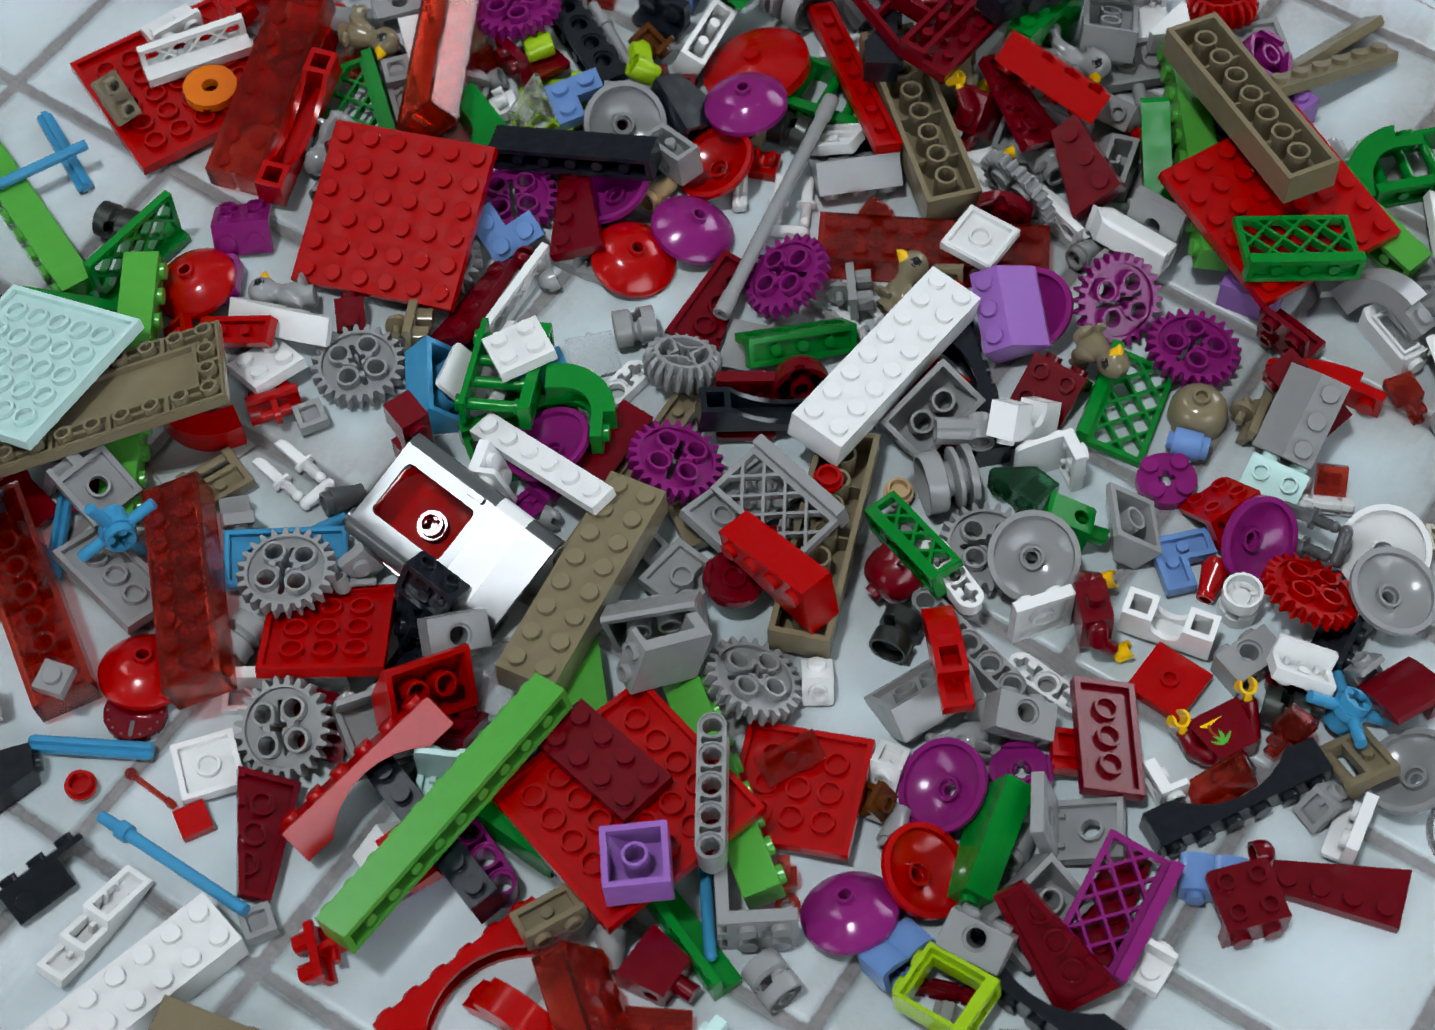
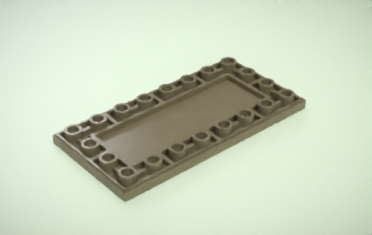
(136, 393)

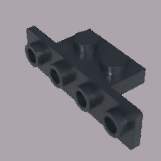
(40, 883)

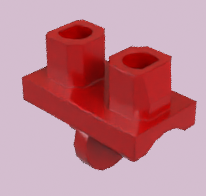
(272, 403)
(322, 954)

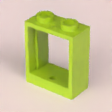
(922, 963)

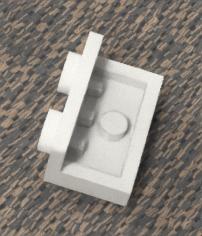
(1302, 664)

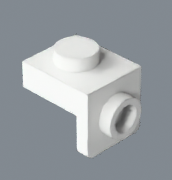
(817, 681)

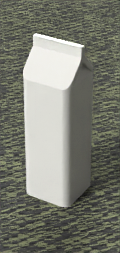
(1127, 235)

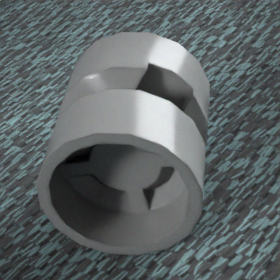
(634, 326)
(245, 634)
(769, 976)

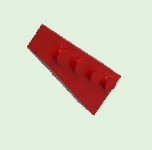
(781, 570)

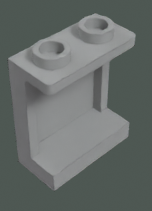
(664, 658)
(357, 722)

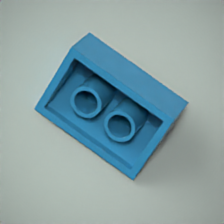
(422, 368)

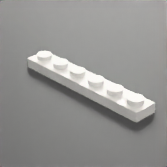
(544, 464)

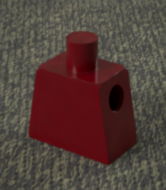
(657, 970)

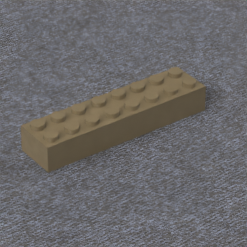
(1250, 107)
(931, 146)
(833, 553)
(581, 584)

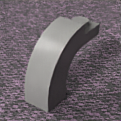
(1390, 290)

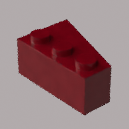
(1084, 168)

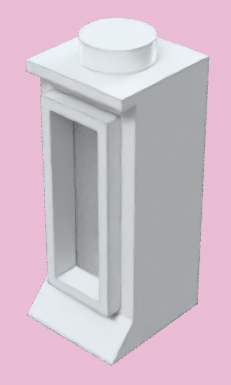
(1391, 340)

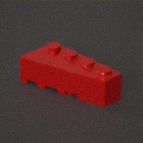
(1051, 76)

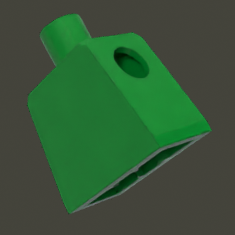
(1078, 517)

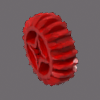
(1233, 12)

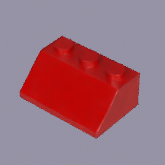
(442, 675)

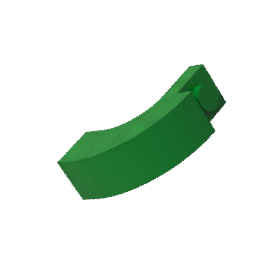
(1366, 152)
(585, 389)

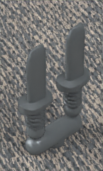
(1314, 518)

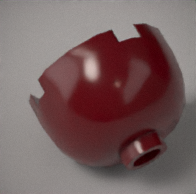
(798, 377)
(889, 577)

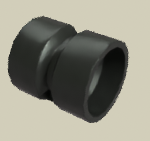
(789, 130)
(111, 218)
(896, 633)
(1277, 701)

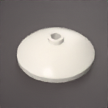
(1387, 527)

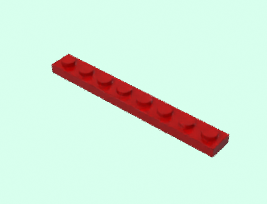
(849, 70)

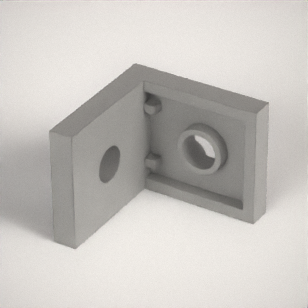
(1149, 205)
(75, 473)
(1060, 824)
(752, 928)

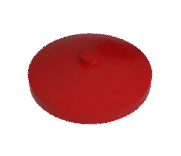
(765, 51)
(423, 513)

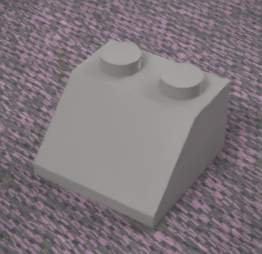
(1131, 526)

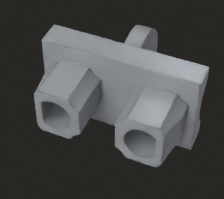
(858, 300)

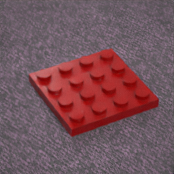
(337, 639)
(819, 805)

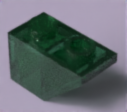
(1021, 486)

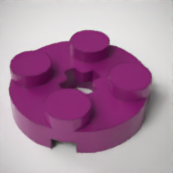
(1171, 466)
(1018, 754)

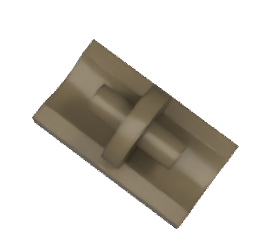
(116, 98)
(413, 326)
(1251, 414)

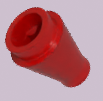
(1211, 579)

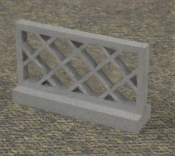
(796, 479)

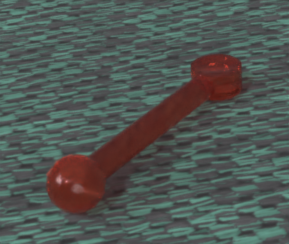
(131, 774)

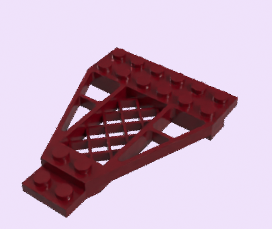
(941, 39)

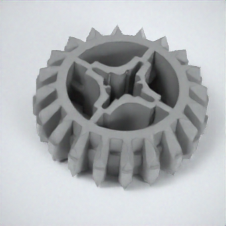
(681, 363)

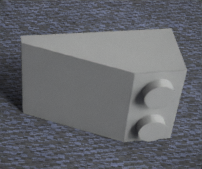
(1110, 28)

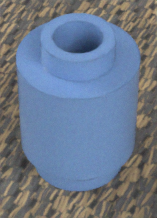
(1188, 442)

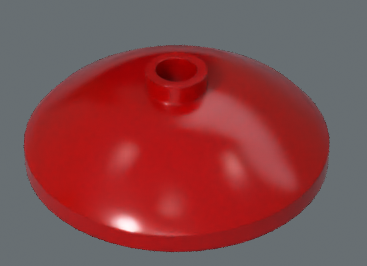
(724, 164)
(628, 271)
(198, 283)
(131, 675)
(928, 855)

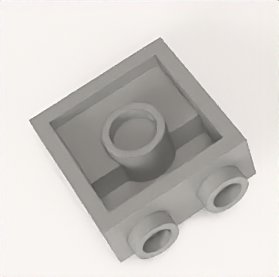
(675, 570)

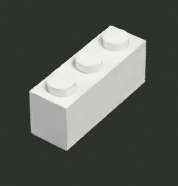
(704, 38)

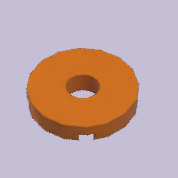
(207, 76)

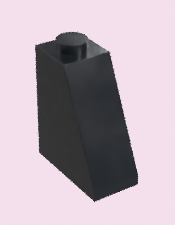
(682, 104)
(18, 773)

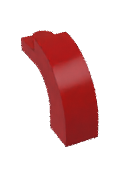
(209, 430)
(506, 1007)

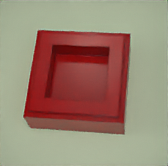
(193, 820)

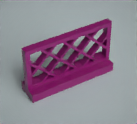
(1147, 912)

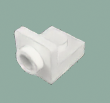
(888, 763)
(1159, 784)
(1153, 967)

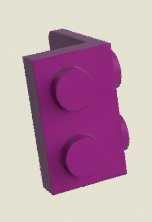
(242, 227)

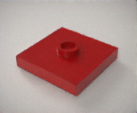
(1169, 681)

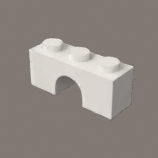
(1022, 420)
(1186, 633)

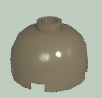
(1198, 409)

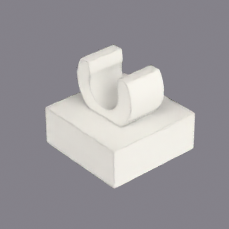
(502, 101)

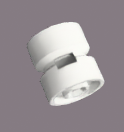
(1240, 600)

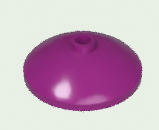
(746, 104)
(617, 197)
(691, 229)
(1056, 301)
(560, 430)
(1257, 533)
(933, 774)
(849, 913)

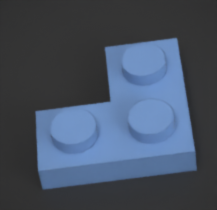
(568, 94)
(504, 239)
(1177, 554)

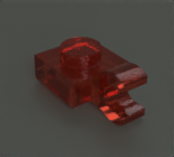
(1406, 392)
(1290, 726)
(791, 874)

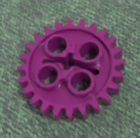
(515, 17)
(532, 192)
(1112, 274)
(787, 276)
(1181, 334)
(654, 449)

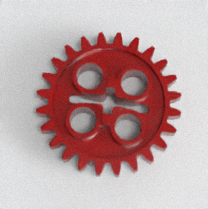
(1309, 592)

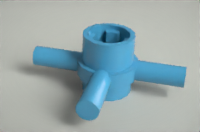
(116, 529)
(1347, 710)

